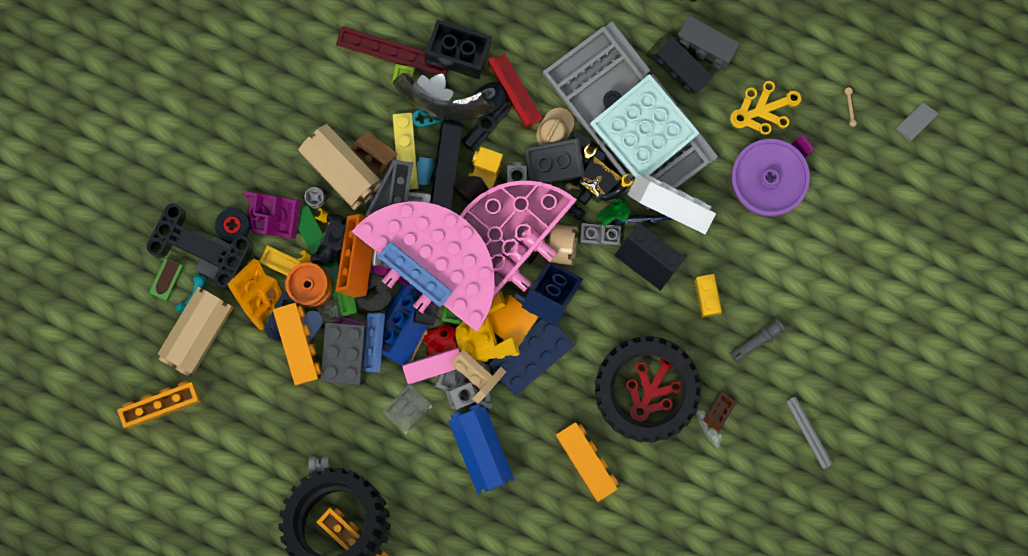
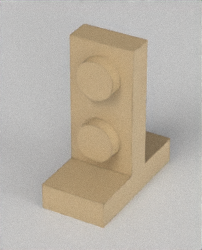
(477, 374)

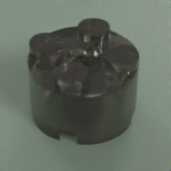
(378, 302)

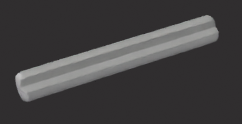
(809, 432)

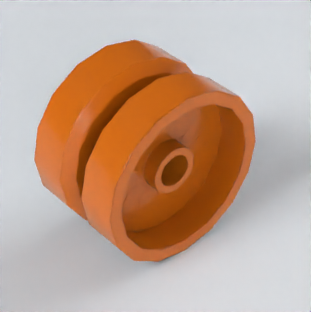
(299, 279)

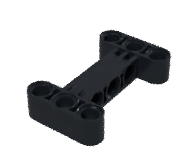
(198, 245)

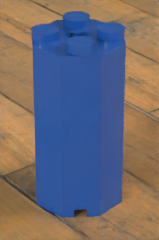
(480, 449)

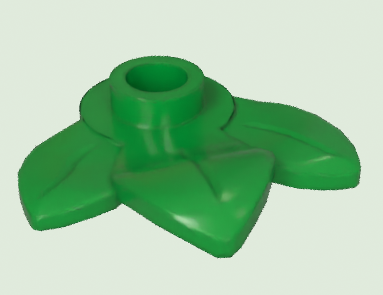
(618, 209)

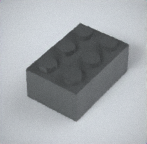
(707, 43)
(343, 354)

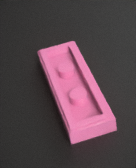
(430, 366)

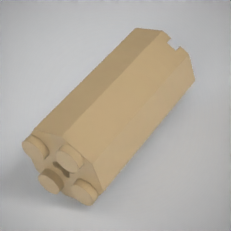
(340, 167)
(194, 331)

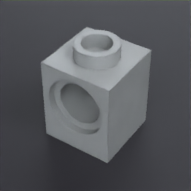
(516, 167)
(454, 392)

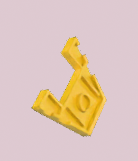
(483, 344)

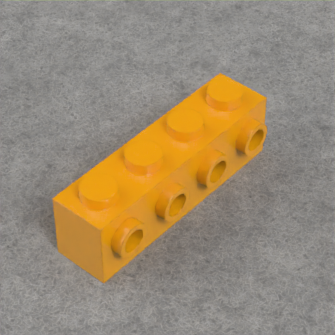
(159, 405)
(340, 529)

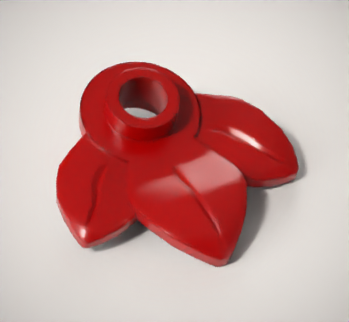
(437, 342)

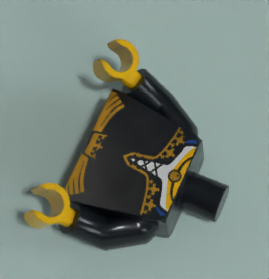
(599, 180)
(330, 241)

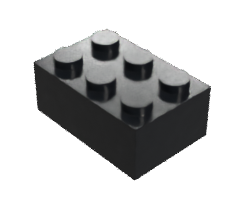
(458, 49)

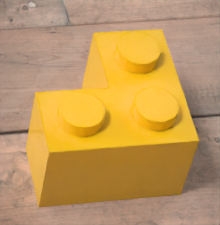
(487, 166)

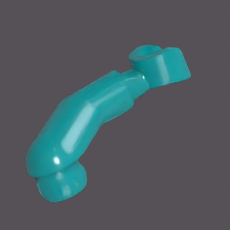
(199, 281)

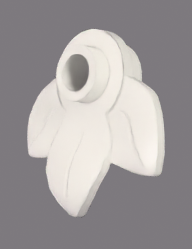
(435, 86)

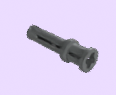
(766, 335)

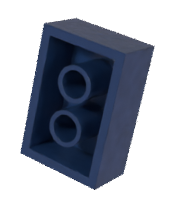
(552, 293)

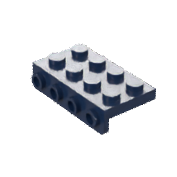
(537, 353)

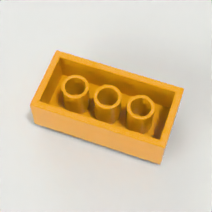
(297, 344)

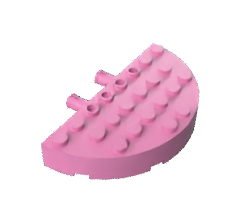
(515, 223)
(442, 246)

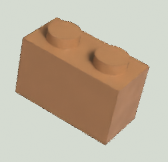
(374, 153)

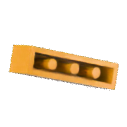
(586, 461)

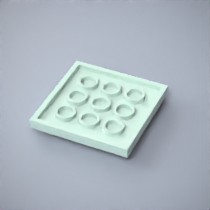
(644, 128)

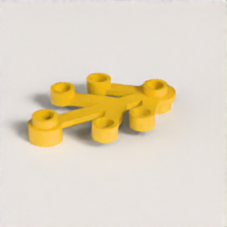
(763, 110)

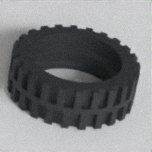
(659, 429)
(318, 487)

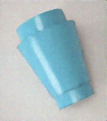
(425, 169)

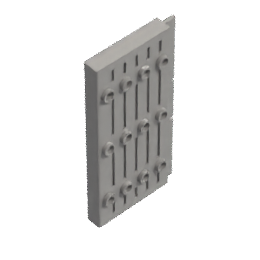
(611, 64)

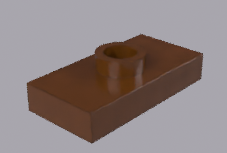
(719, 411)

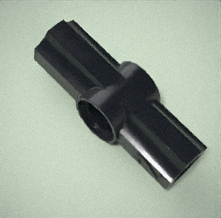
(478, 134)

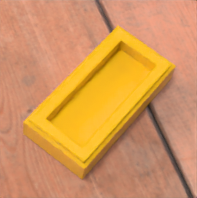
(278, 260)

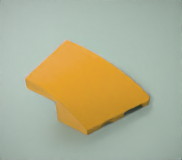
(255, 292)
(512, 320)

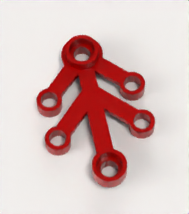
(650, 392)

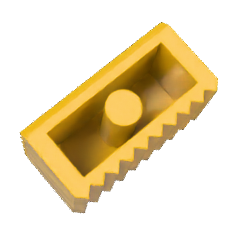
(708, 295)

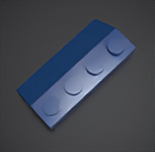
(400, 331)

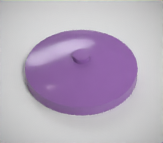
(770, 177)

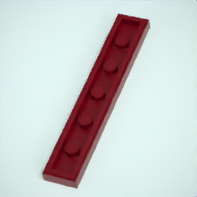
(386, 50)

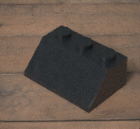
(649, 256)

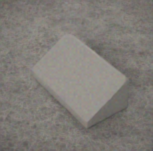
(916, 122)

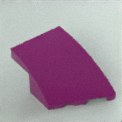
(273, 214)

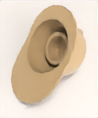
(555, 126)

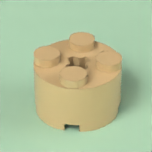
(564, 243)

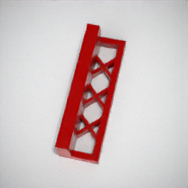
(515, 91)

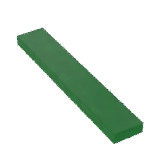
(312, 235)

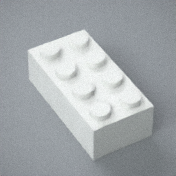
(672, 202)

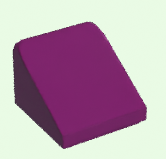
(803, 145)

